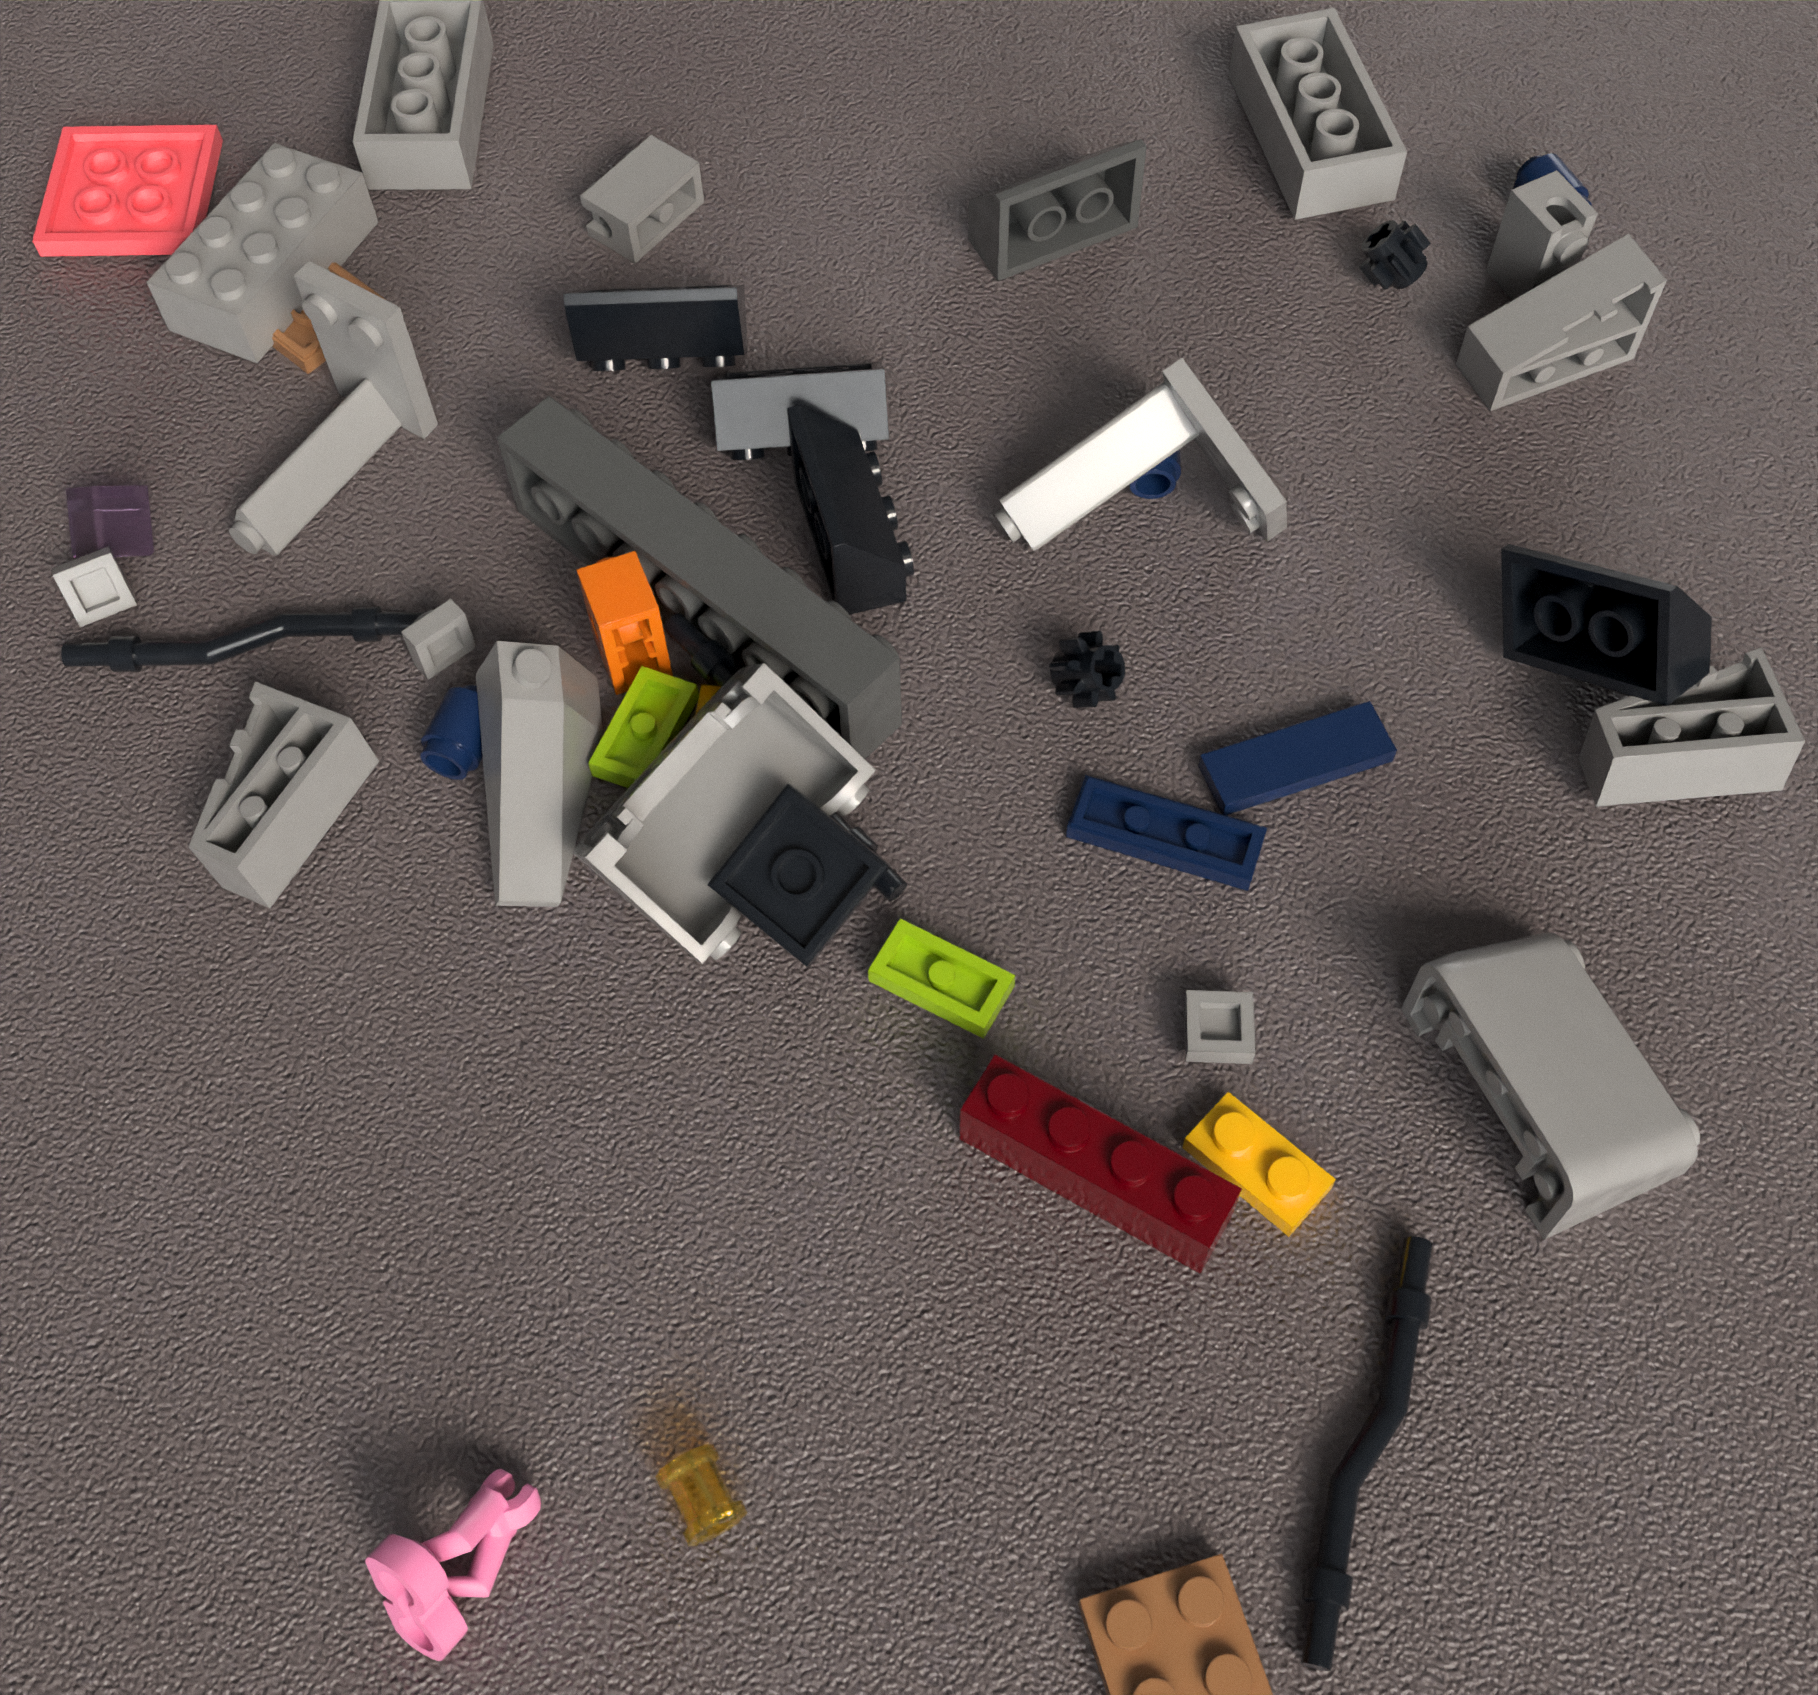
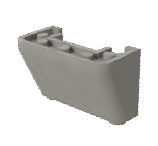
(705, 797)
(1556, 1074)

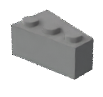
(1564, 326)
(1713, 740)
(280, 794)

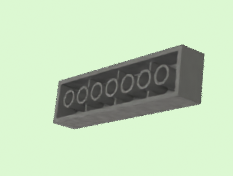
(608, 504)

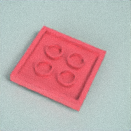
(127, 189)

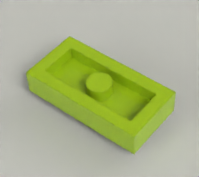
(643, 726)
(941, 978)

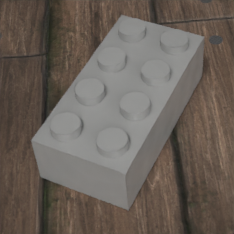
(424, 95)
(1316, 113)
(236, 269)

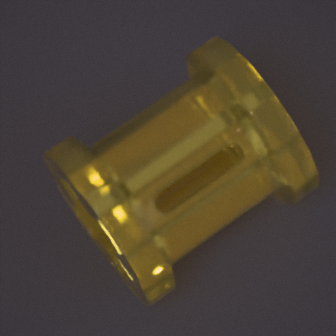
(701, 1494)

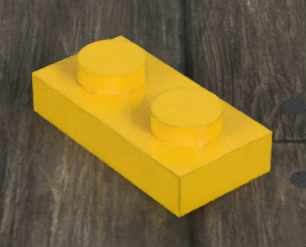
(1257, 1158)

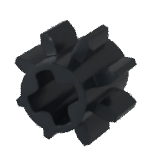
(1394, 255)
(1087, 669)

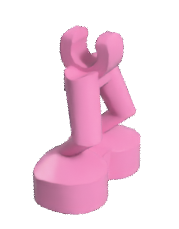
(416, 1583)

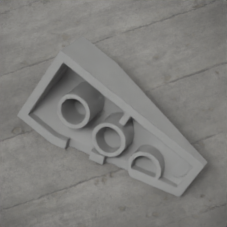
(536, 741)

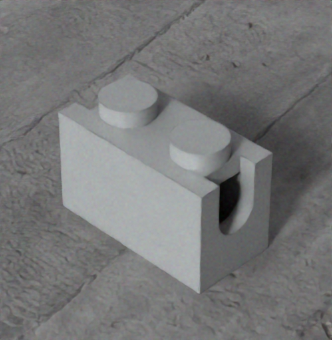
(643, 198)
(1540, 234)

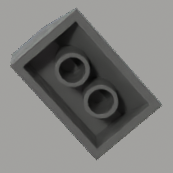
(1058, 210)

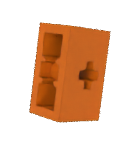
(624, 618)

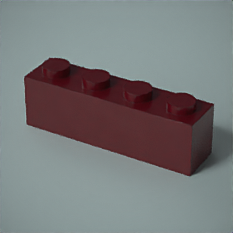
(1098, 1163)

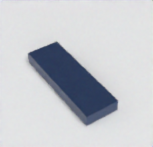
(1296, 758)
(1166, 832)

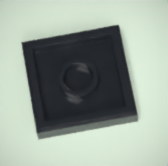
(798, 875)

